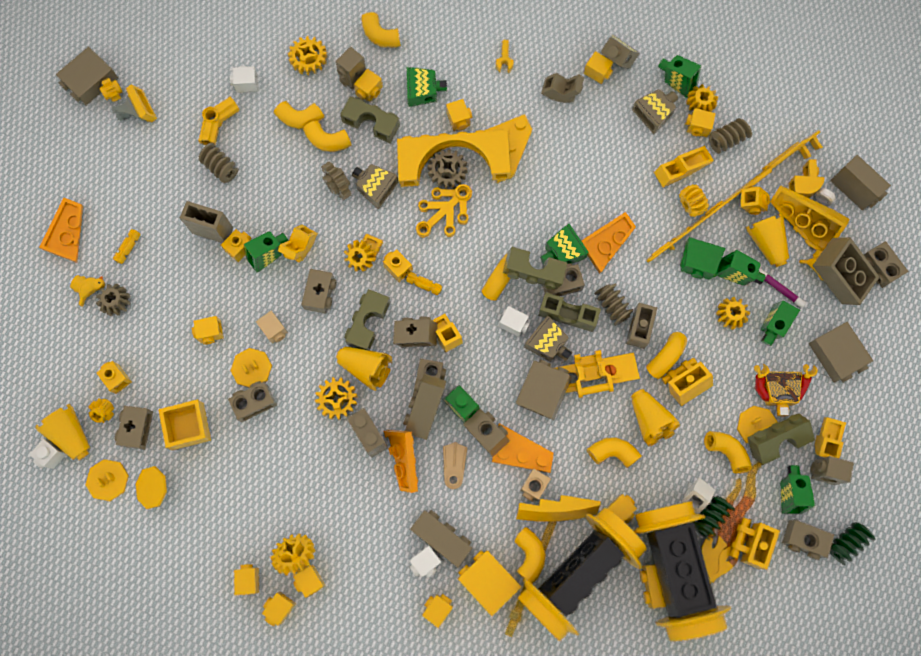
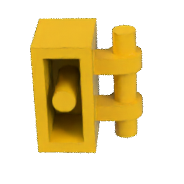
(688, 381)
(758, 546)

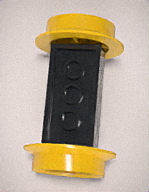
(582, 572)
(682, 573)

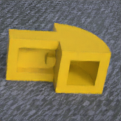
(829, 440)

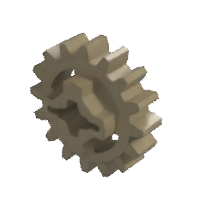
(446, 176)
(336, 180)

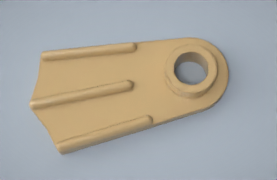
(454, 463)

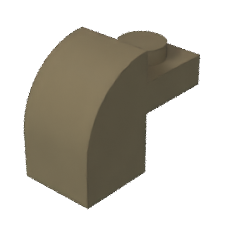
(562, 89)

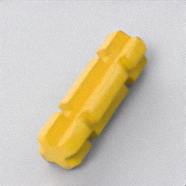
(126, 246)
(424, 283)

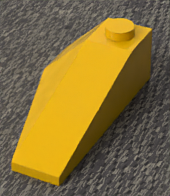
(809, 218)

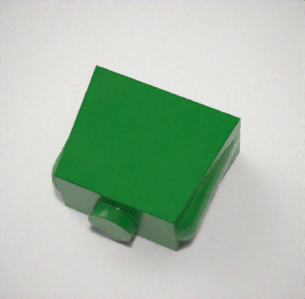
(701, 258)

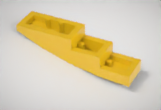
(553, 511)

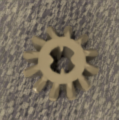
(113, 299)

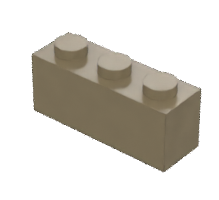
(424, 406)
(442, 537)

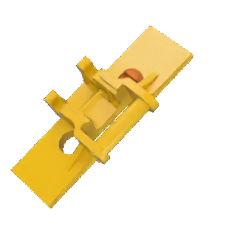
(594, 367)

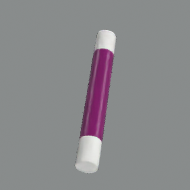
(783, 290)

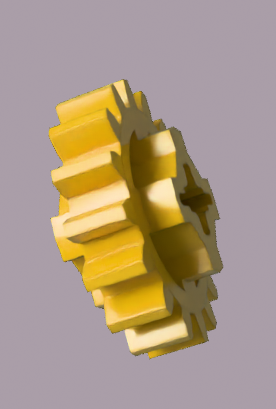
(308, 57)
(344, 397)
(292, 554)

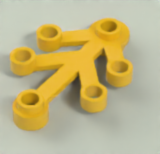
(446, 208)

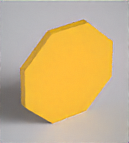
(251, 367)
(754, 420)
(107, 480)
(151, 487)

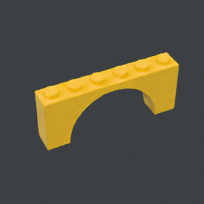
(416, 151)

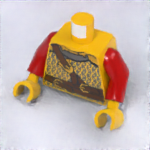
(782, 388)

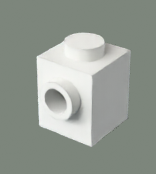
(244, 79)
(514, 321)
(47, 454)
(700, 494)
(425, 563)

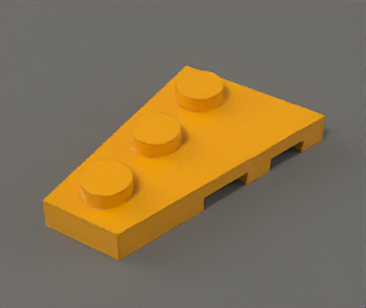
(64, 231)
(607, 240)
(403, 452)
(523, 453)

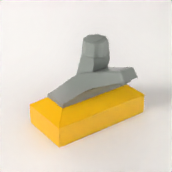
(135, 105)

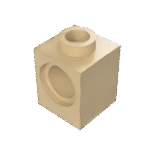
(272, 327)
(542, 481)

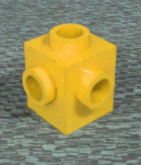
(754, 200)

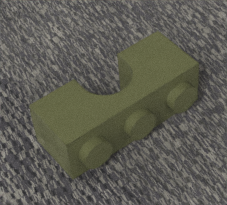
(358, 111)
(518, 266)
(371, 305)
(580, 316)
(766, 443)

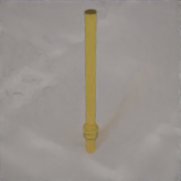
(515, 615)

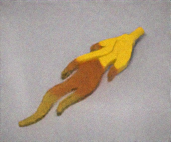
(716, 558)

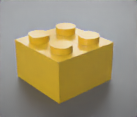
(184, 425)

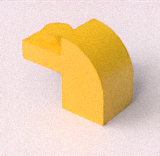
(808, 183)
(298, 244)
(447, 333)

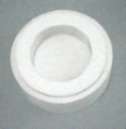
(825, 196)

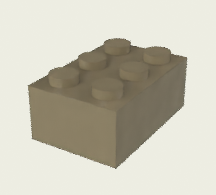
(846, 271)

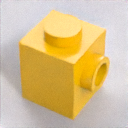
(598, 67)
(368, 85)
(458, 115)
(700, 122)
(235, 244)
(397, 265)
(207, 330)
(113, 377)
(623, 507)
(246, 580)
(308, 580)
(277, 609)
(437, 609)

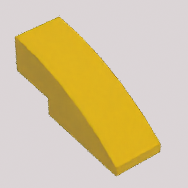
(683, 166)

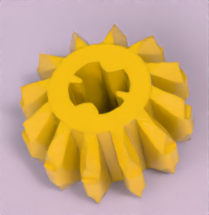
(702, 98)
(693, 200)
(360, 248)
(726, 316)

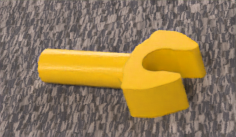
(505, 57)

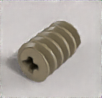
(730, 135)
(218, 163)
(613, 303)

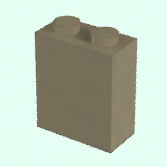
(84, 76)
(861, 183)
(206, 222)
(841, 353)
(544, 389)
(367, 432)

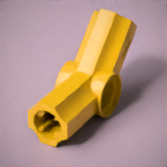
(211, 127)

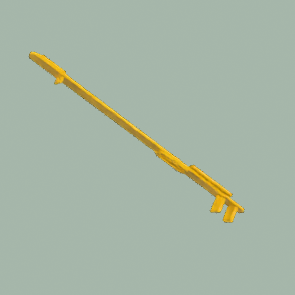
(800, 146)

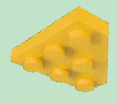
(519, 134)

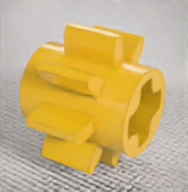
(111, 90)
(101, 410)

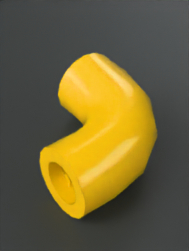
(376, 34)
(298, 118)
(324, 140)
(496, 282)
(668, 355)
(613, 448)
(730, 448)
(534, 555)

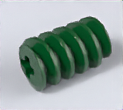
(713, 515)
(849, 541)

